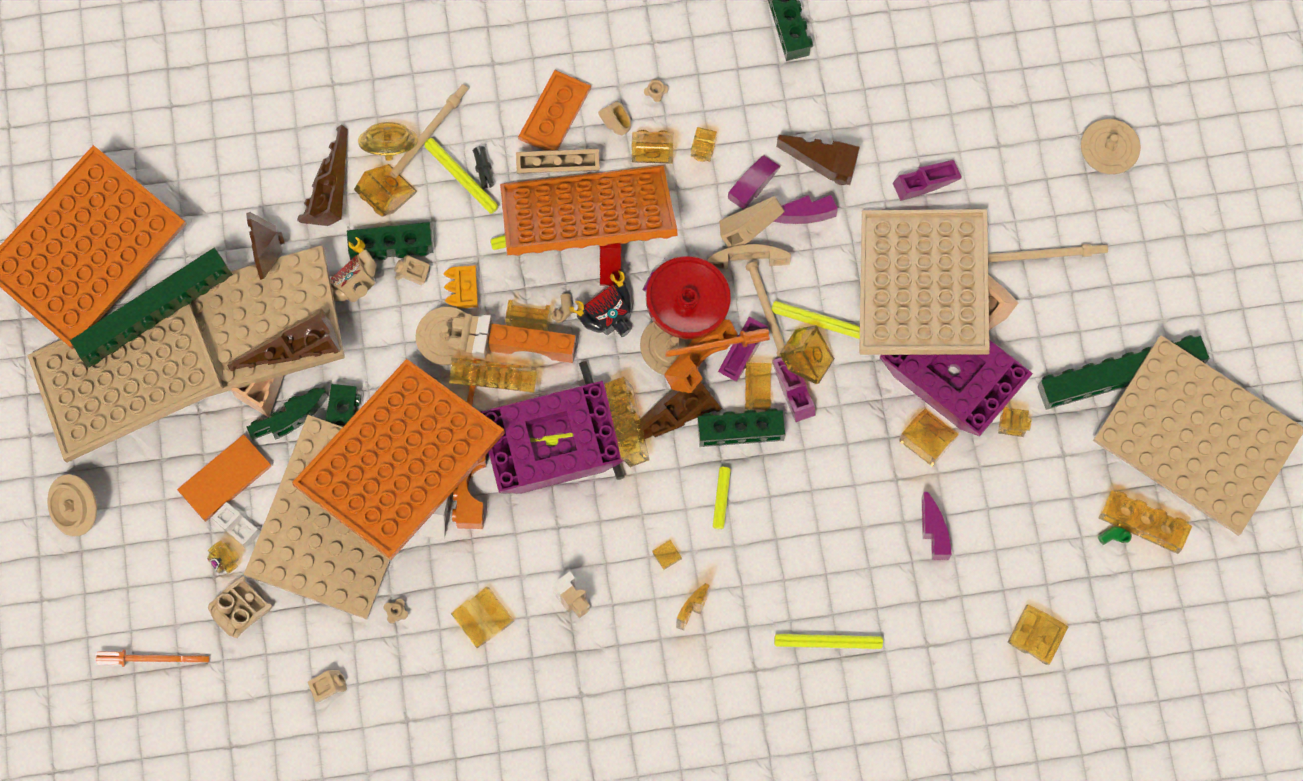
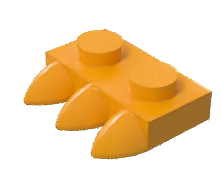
(464, 286)

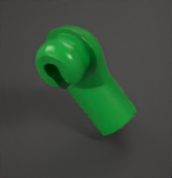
(1115, 533)

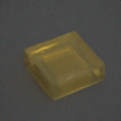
(666, 555)

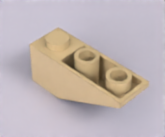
(748, 223)

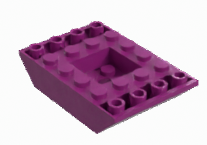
(973, 396)
(528, 465)

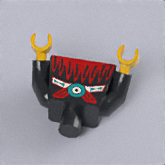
(607, 310)

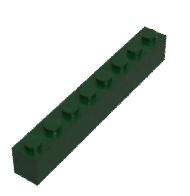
(151, 307)
(1106, 376)

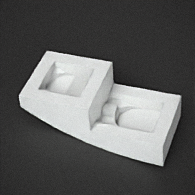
(235, 525)

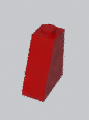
(610, 263)

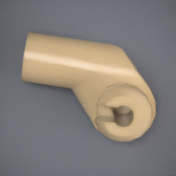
(563, 312)

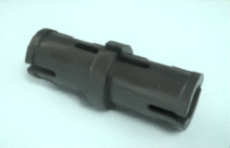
(483, 167)

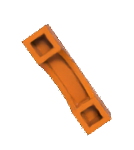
(514, 339)
(684, 372)
(469, 511)

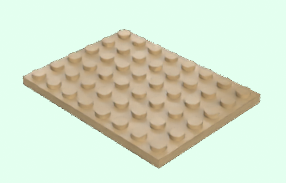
(924, 282)
(252, 310)
(127, 388)
(1199, 435)
(309, 548)

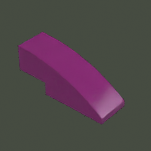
(926, 179)
(753, 182)
(805, 211)
(736, 359)
(795, 391)
(935, 528)

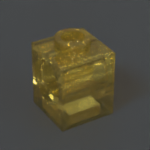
(703, 144)
(1014, 422)

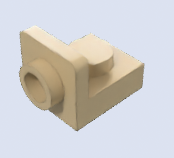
(412, 270)
(327, 684)

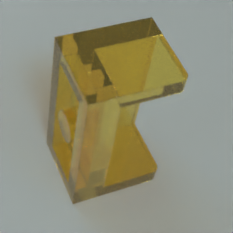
(528, 317)
(757, 386)

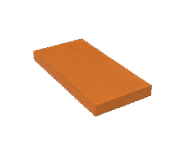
(554, 112)
(224, 477)

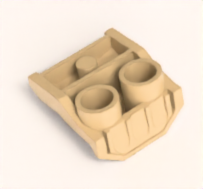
(238, 608)

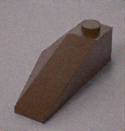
(832, 160)
(265, 243)

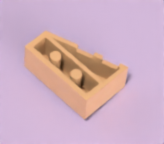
(259, 395)

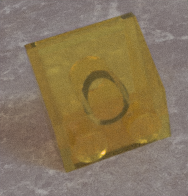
(652, 147)
(383, 191)
(807, 354)
(928, 437)

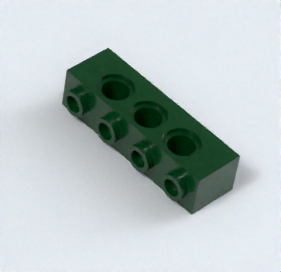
(792, 47)
(399, 234)
(340, 396)
(731, 435)

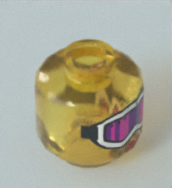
(223, 557)

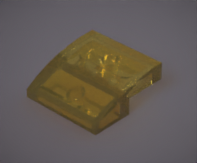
(694, 603)
(482, 617)
(1037, 634)

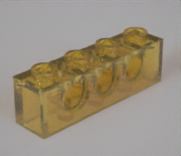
(492, 374)
(627, 421)
(1152, 532)

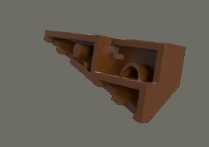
(328, 186)
(303, 339)
(677, 409)

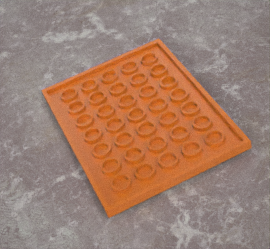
(587, 210)
(84, 245)
(398, 458)

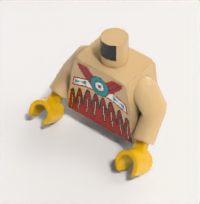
(355, 277)

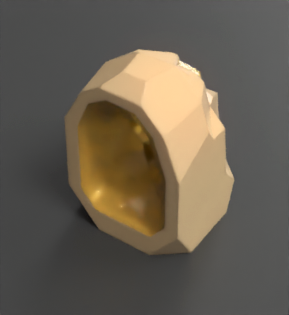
(616, 118)

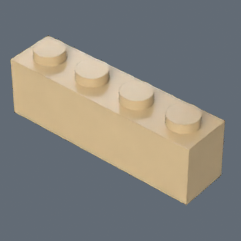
(557, 161)

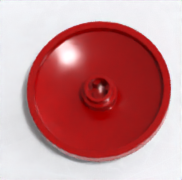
(688, 297)

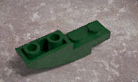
(295, 415)

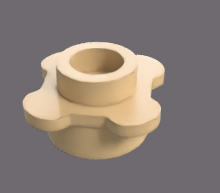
(656, 84)
(401, 614)

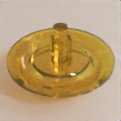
(387, 139)

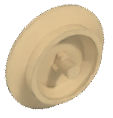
(1110, 146)
(434, 335)
(654, 345)
(72, 505)

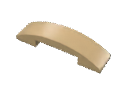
(748, 252)

